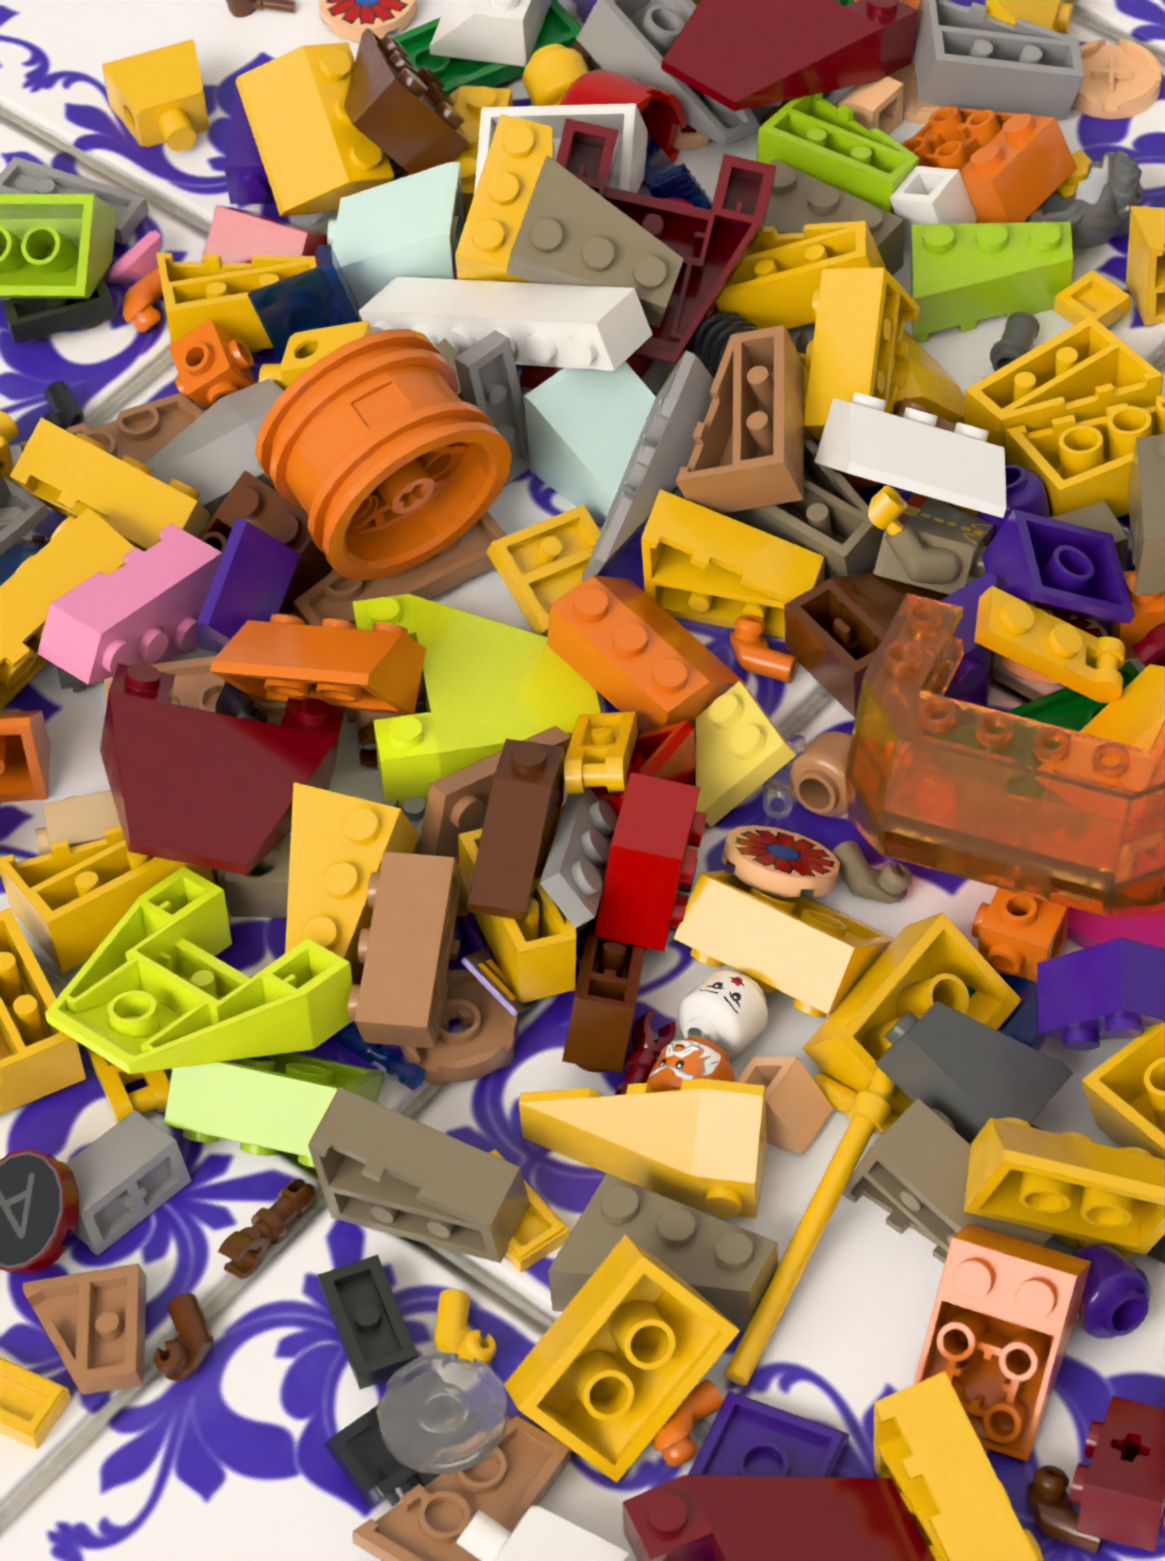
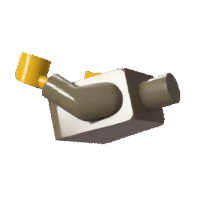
(928, 541)

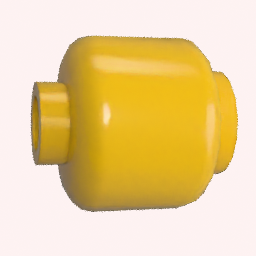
(551, 73)

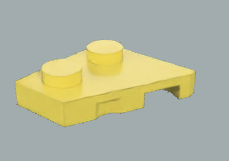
(735, 751)

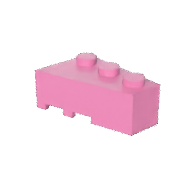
(135, 613)

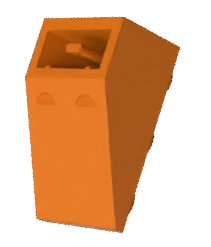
(1003, 158)
(1003, 1332)

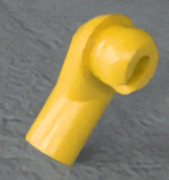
(452, 1331)

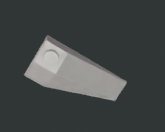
(634, 39)
(218, 445)
(656, 459)

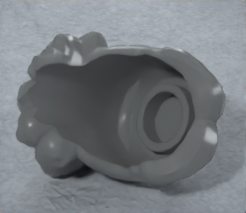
(1099, 203)

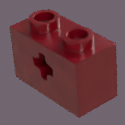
(1125, 1482)

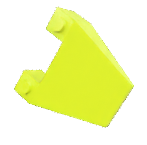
(479, 690)
(166, 1002)

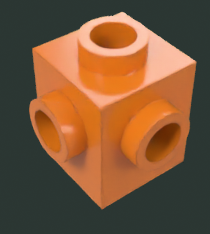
(211, 364)
(1020, 932)

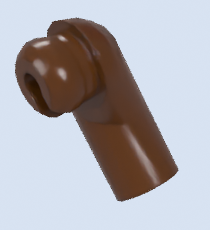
(191, 1344)
(1053, 1510)

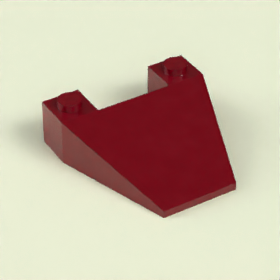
(789, 48)
(707, 240)
(208, 781)
(772, 1520)

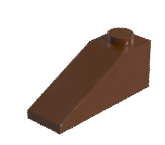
(517, 829)
(603, 1004)

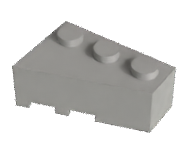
(993, 64)

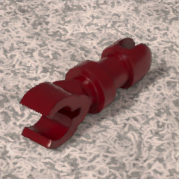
(641, 1061)

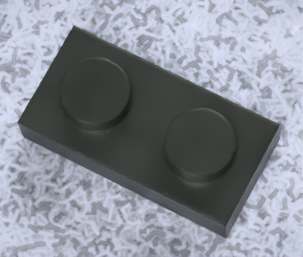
(40, 317)
(367, 1320)

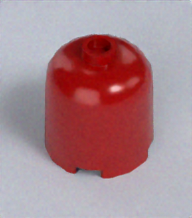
(658, 108)

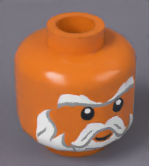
(689, 1060)

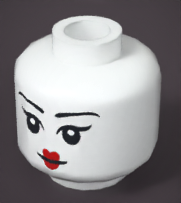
(726, 1011)

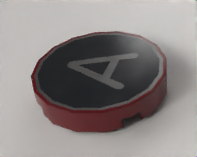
(35, 1210)

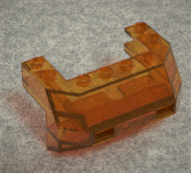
(998, 790)

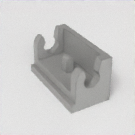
(125, 1179)

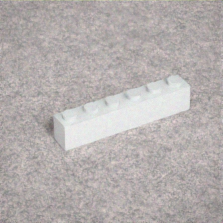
(544, 321)

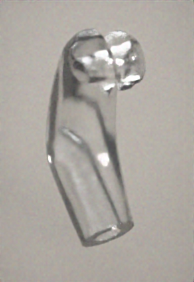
(778, 790)

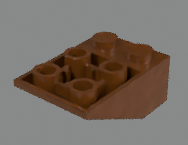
(402, 106)
(267, 510)
(841, 627)

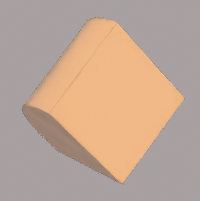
(876, 104)
(793, 1101)

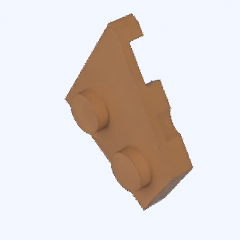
(95, 1324)

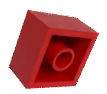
(650, 862)

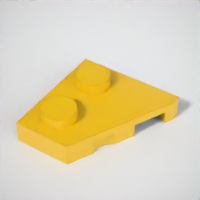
(545, 562)

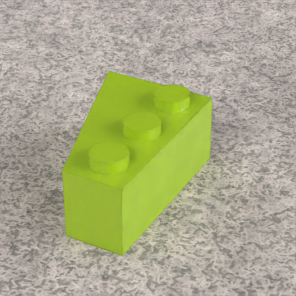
(836, 149)
(986, 271)

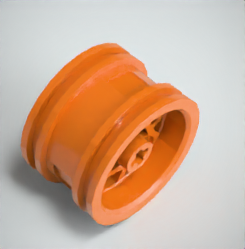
(382, 454)

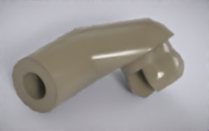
(874, 884)

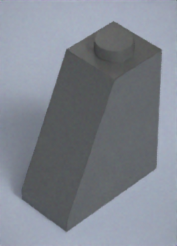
(968, 1069)

